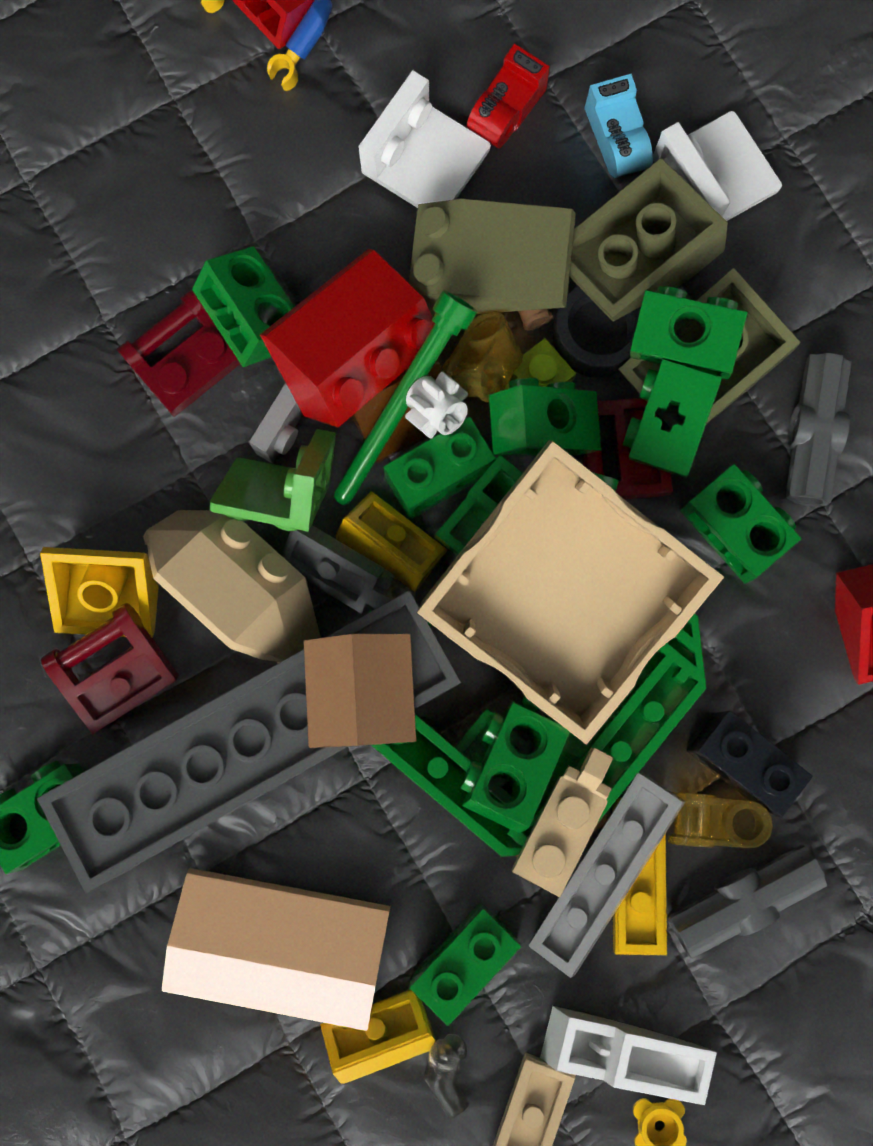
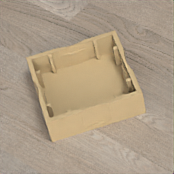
(568, 591)

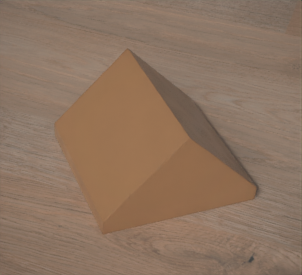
(359, 690)

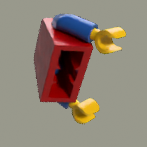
(284, 23)

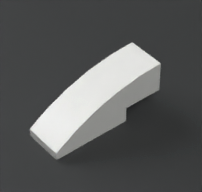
(627, 1056)

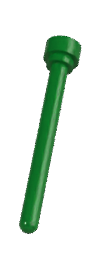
(450, 317)

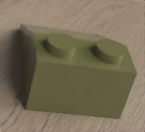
(645, 239)
(493, 254)
(761, 348)

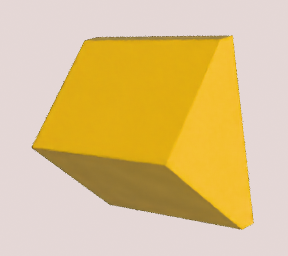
(91, 584)

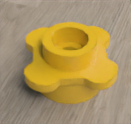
(668, 1112)

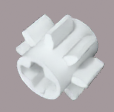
(436, 405)

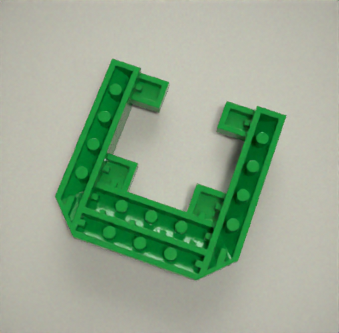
(630, 735)

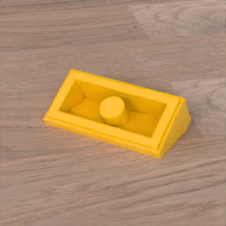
(390, 541)
(395, 1033)

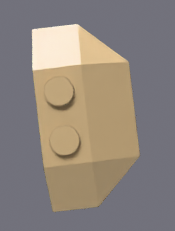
(233, 583)

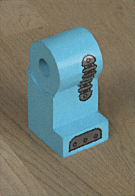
(619, 126)

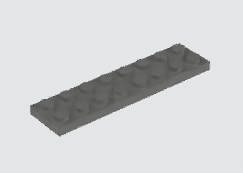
(215, 758)

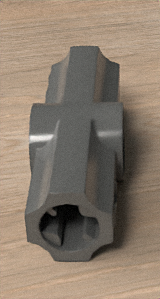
(818, 429)
(747, 901)

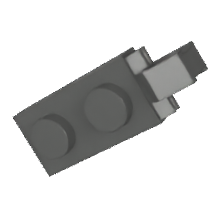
(341, 570)

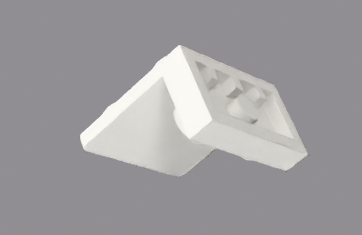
(419, 148)
(720, 164)

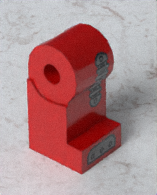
(509, 97)

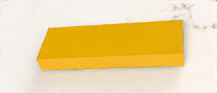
(642, 915)

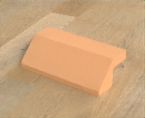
(275, 948)

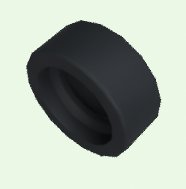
(579, 359)

